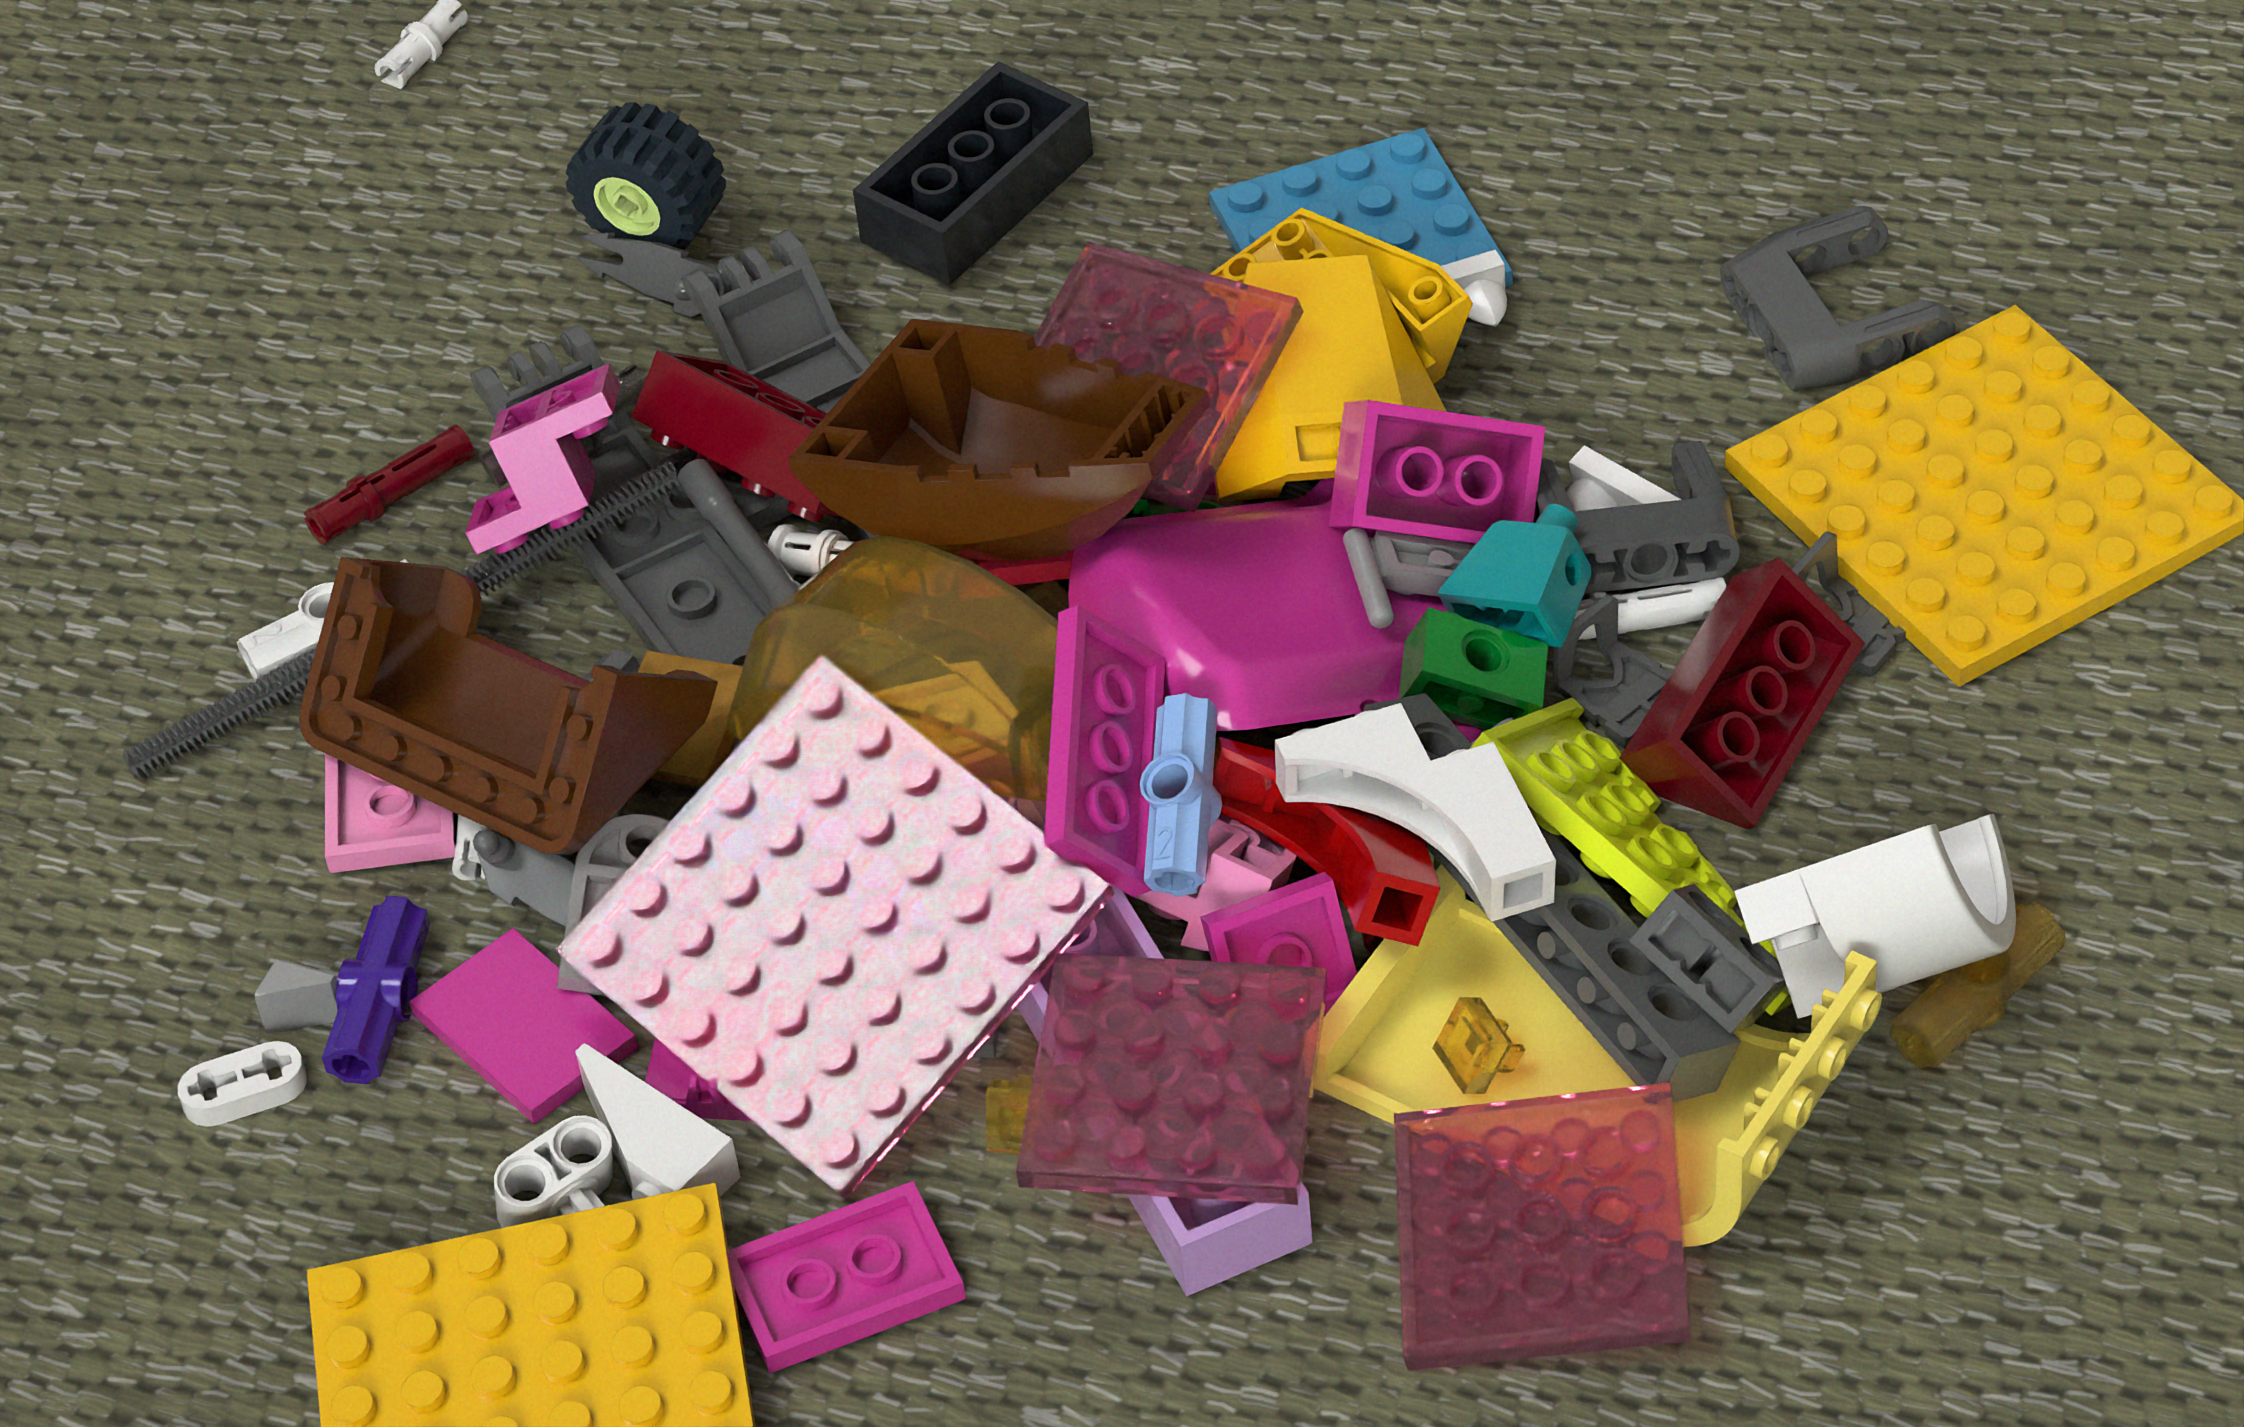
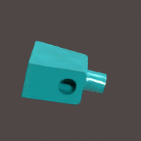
(1523, 577)

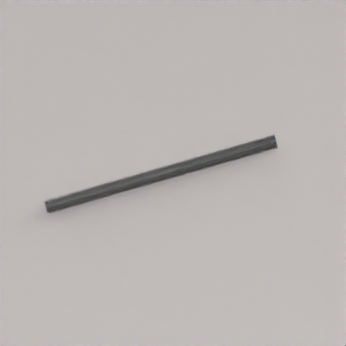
(484, 574)

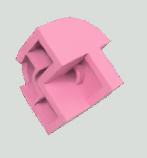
(1238, 868)

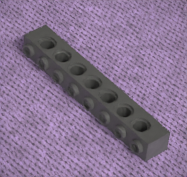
(1591, 965)

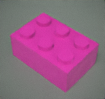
(1433, 471)

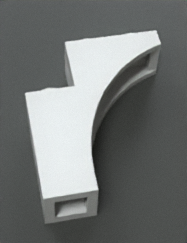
(1455, 802)

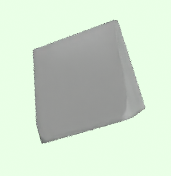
(295, 997)

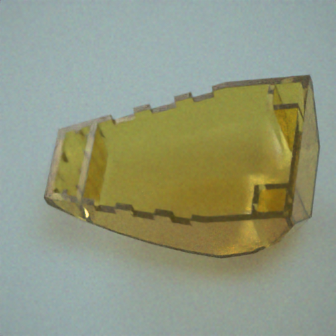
(931, 642)

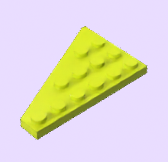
(1606, 811)

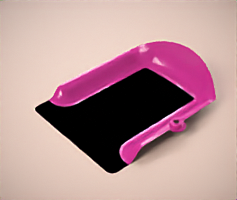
(1249, 609)

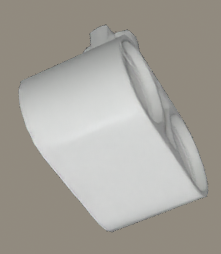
(546, 1170)

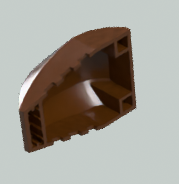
(994, 442)

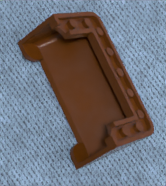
(480, 725)

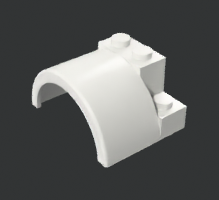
(1905, 901)

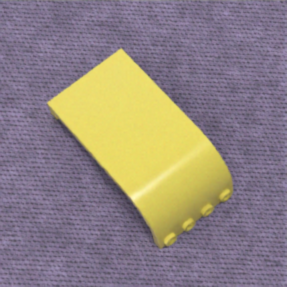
(1728, 1141)

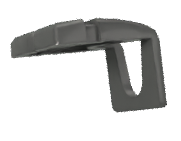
(1859, 615)
(1636, 683)

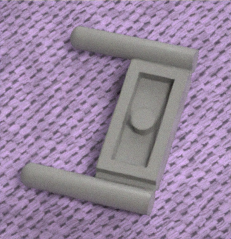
(1399, 564)

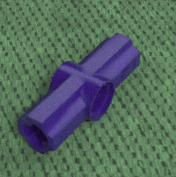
(376, 990)

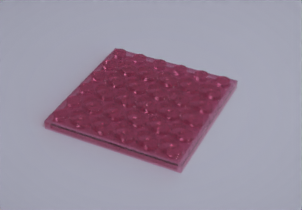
(834, 925)

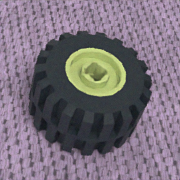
(645, 176)

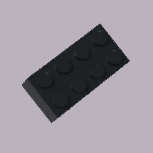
(973, 172)

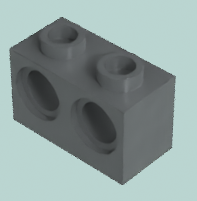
(1710, 958)

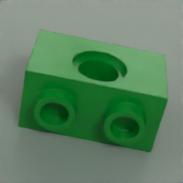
(1473, 669)

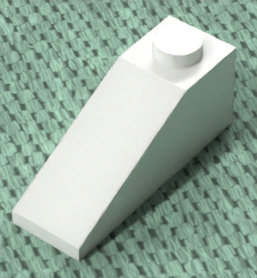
(652, 1135)

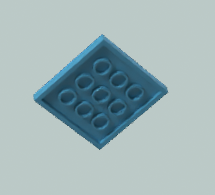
(1383, 189)

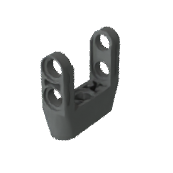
(1796, 325)
(1657, 540)

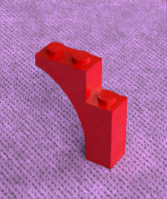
(1374, 863)

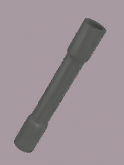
(719, 507)

